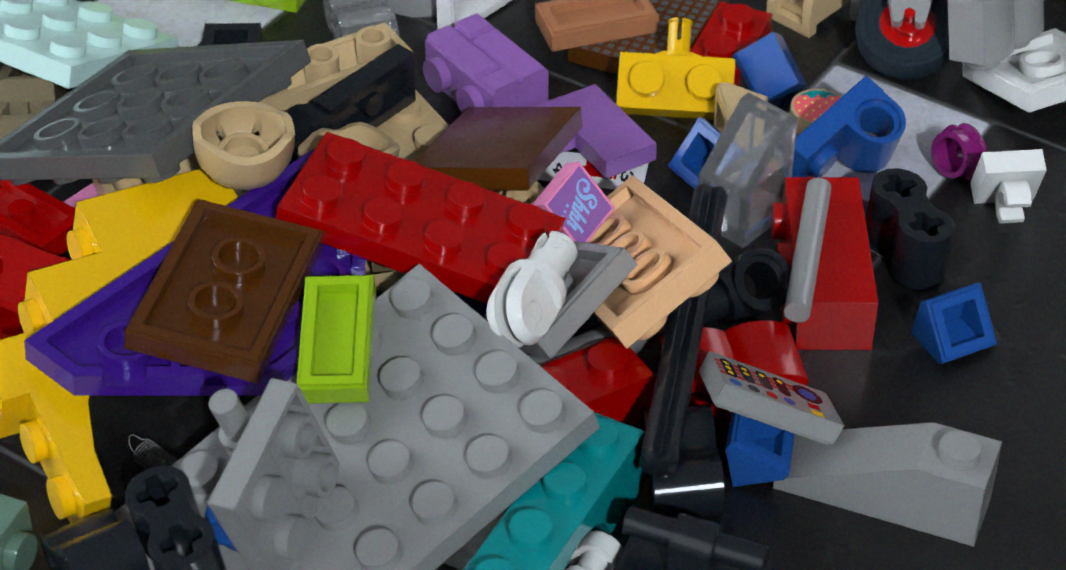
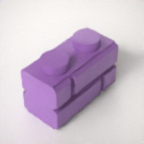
(482, 67)

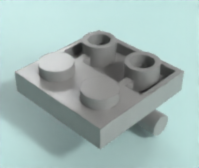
(273, 476)

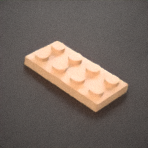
(672, 260)

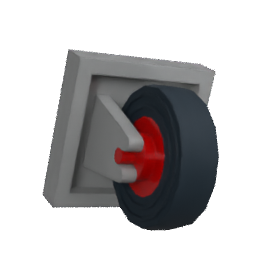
(902, 35)

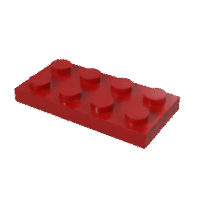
(413, 216)

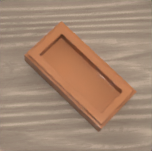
(590, 22)

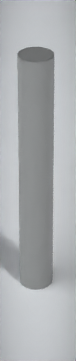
(807, 250)

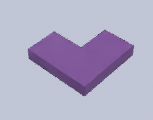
(608, 134)

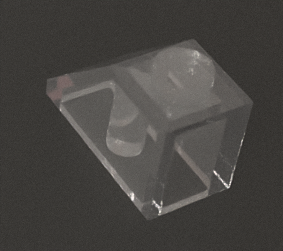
(751, 166)

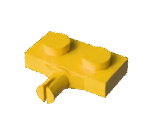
(672, 80)

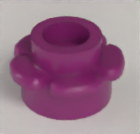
(957, 151)

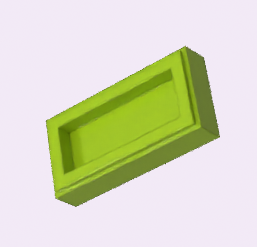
(337, 339)

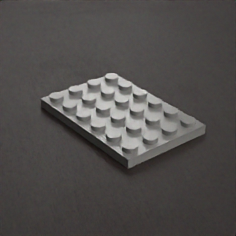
(440, 448)

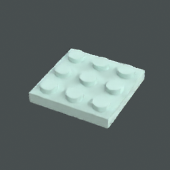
(70, 38)

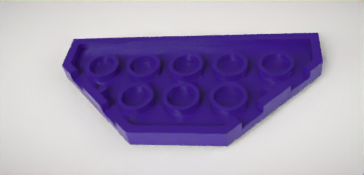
(87, 344)

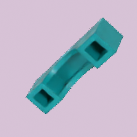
(557, 512)

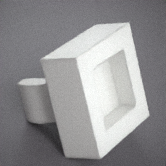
(1008, 181)

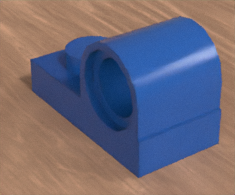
(842, 134)

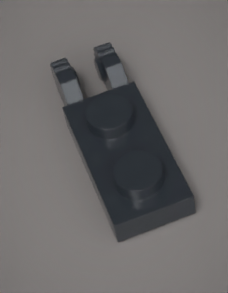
(366, 96)

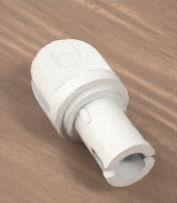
(532, 291)

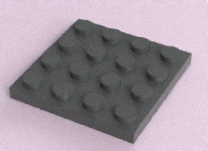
(141, 111)

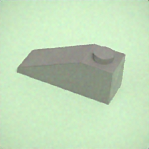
(901, 474)

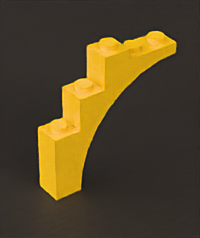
(106, 241)

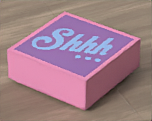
(578, 199)

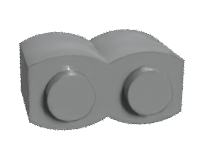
(991, 29)

